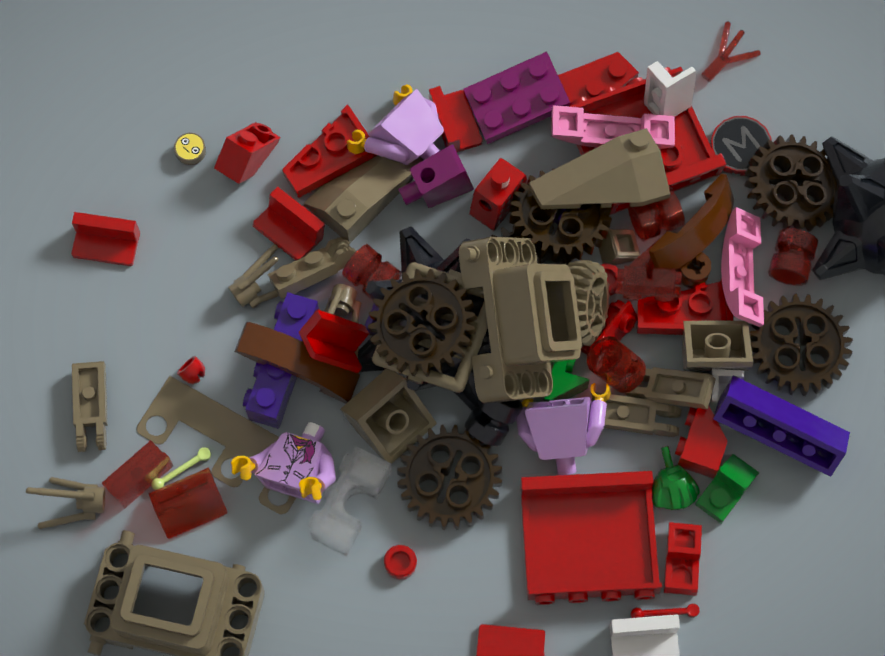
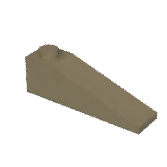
(616, 172)
(359, 195)

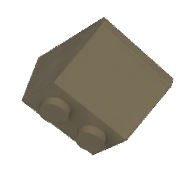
(716, 345)
(388, 415)

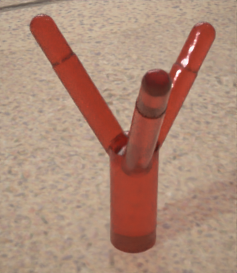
(722, 58)

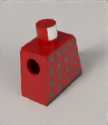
(497, 191)

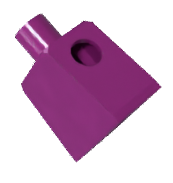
(437, 179)

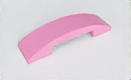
(594, 130)
(737, 266)

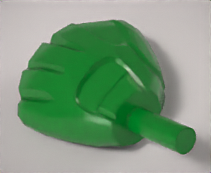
(673, 485)

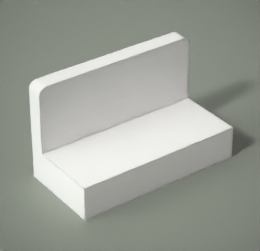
(666, 93)
(645, 636)

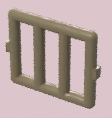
(459, 382)

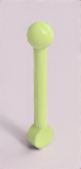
(203, 455)

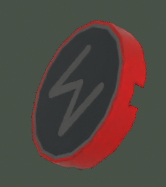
(738, 141)

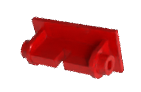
(619, 322)

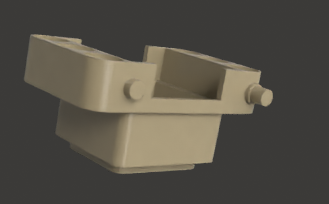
(527, 314)
(211, 624)

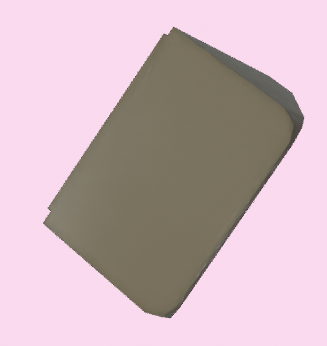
(619, 247)

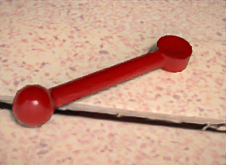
(692, 611)

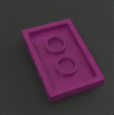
(516, 97)

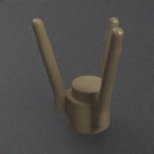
(246, 288)
(342, 302)
(88, 498)

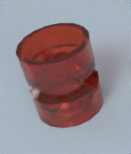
(667, 215)
(793, 257)
(367, 266)
(616, 364)

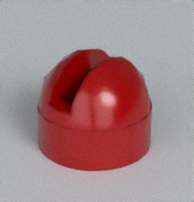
(191, 370)

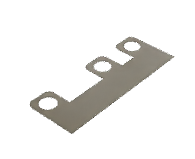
(238, 435)

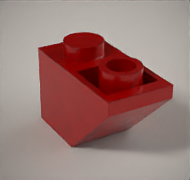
(246, 151)
(704, 443)

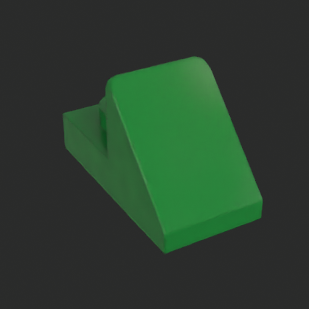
(566, 384)
(727, 488)

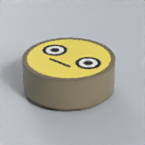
(190, 148)

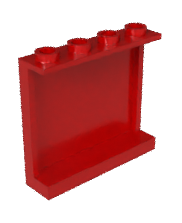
(628, 101)
(589, 537)

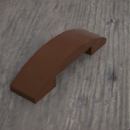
(699, 232)
(291, 356)

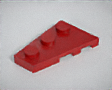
(596, 76)
(326, 156)
(695, 304)

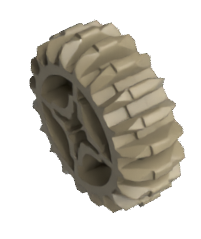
(591, 297)

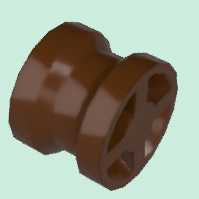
(694, 275)

